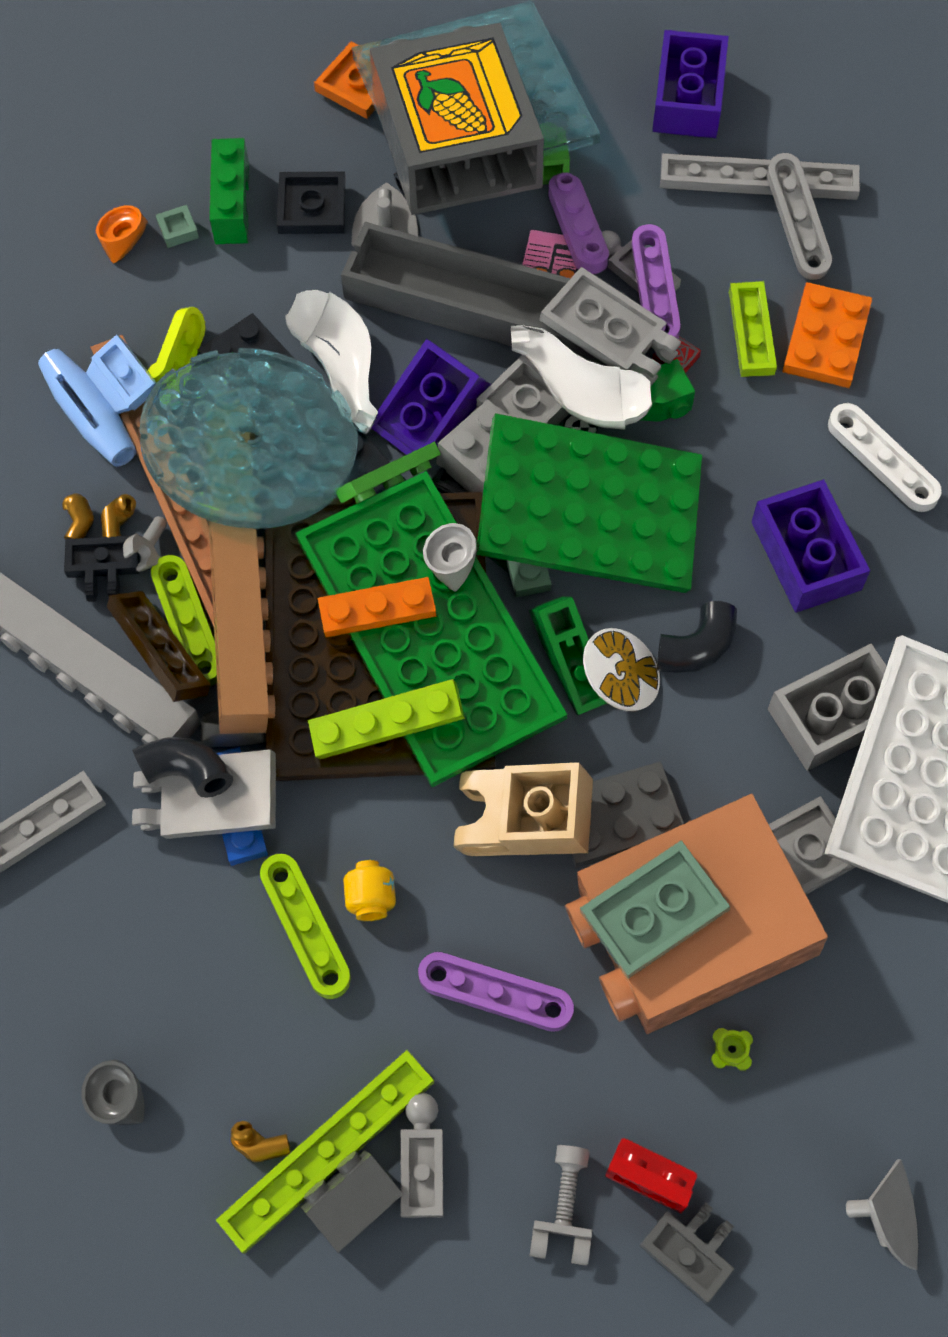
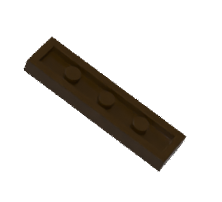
(158, 646)

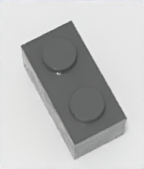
(350, 1199)

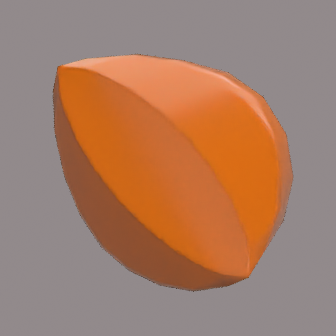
(120, 231)

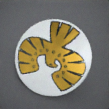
(621, 669)

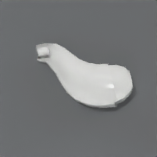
(334, 320)
(583, 388)

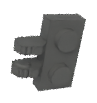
(687, 1255)

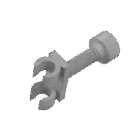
(571, 1160)

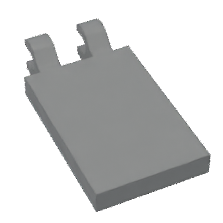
(609, 325)
(243, 807)

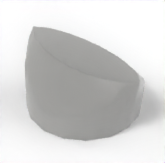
(450, 554)

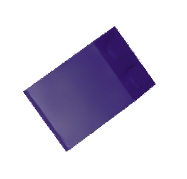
(428, 399)

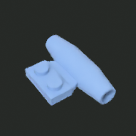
(96, 397)

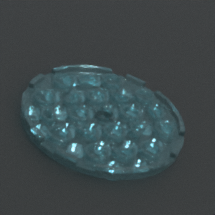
(204, 464)

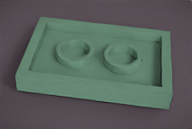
(654, 909)

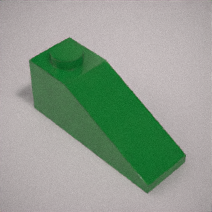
(670, 394)
(564, 643)

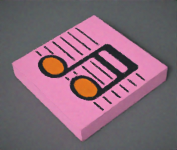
(549, 253)

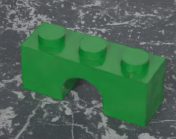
(228, 191)

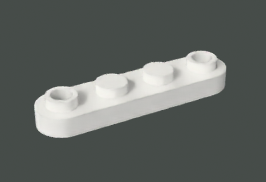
(884, 457)

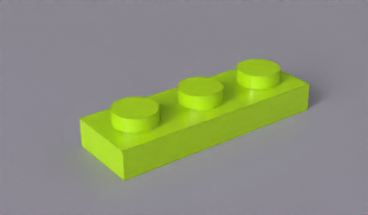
(752, 329)

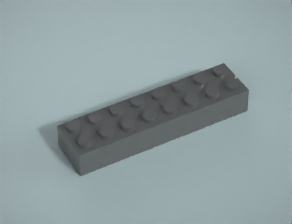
(449, 286)

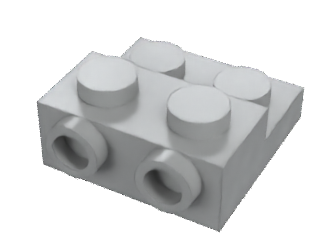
(524, 394)

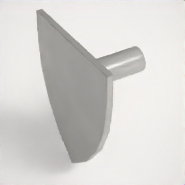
(385, 208)
(892, 1215)

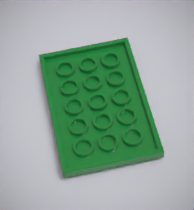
(589, 504)

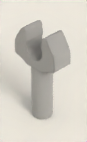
(145, 544)

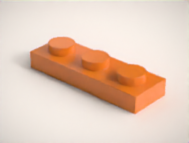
(376, 607)

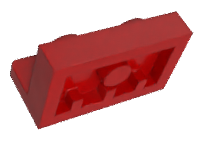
(652, 1175)

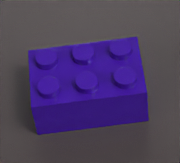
(690, 84)
(810, 546)

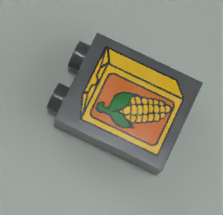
(457, 118)

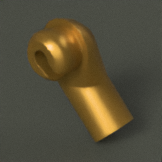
(117, 514)
(81, 516)
(255, 1146)

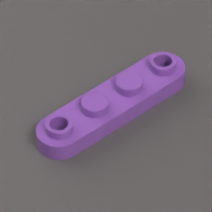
(578, 223)
(655, 276)
(495, 991)

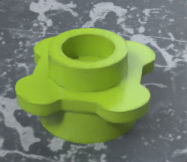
(740, 1040)

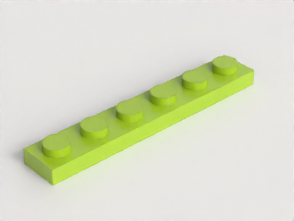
(322, 1152)

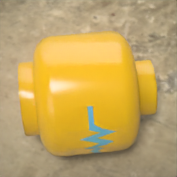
(369, 891)

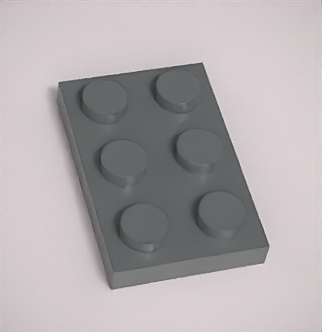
(628, 812)

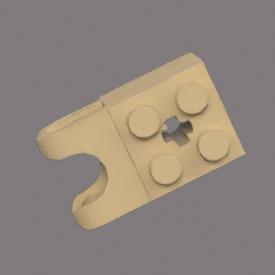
(528, 810)

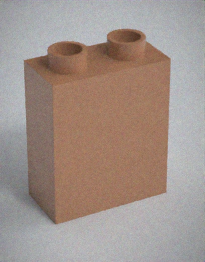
(758, 938)

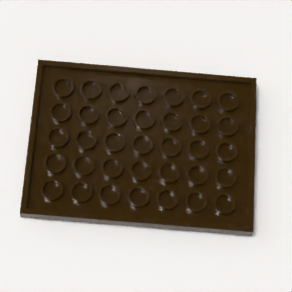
(326, 674)

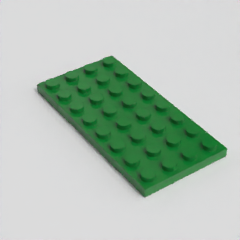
(467, 641)

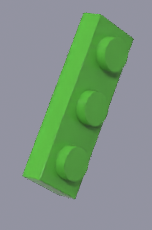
(389, 474)

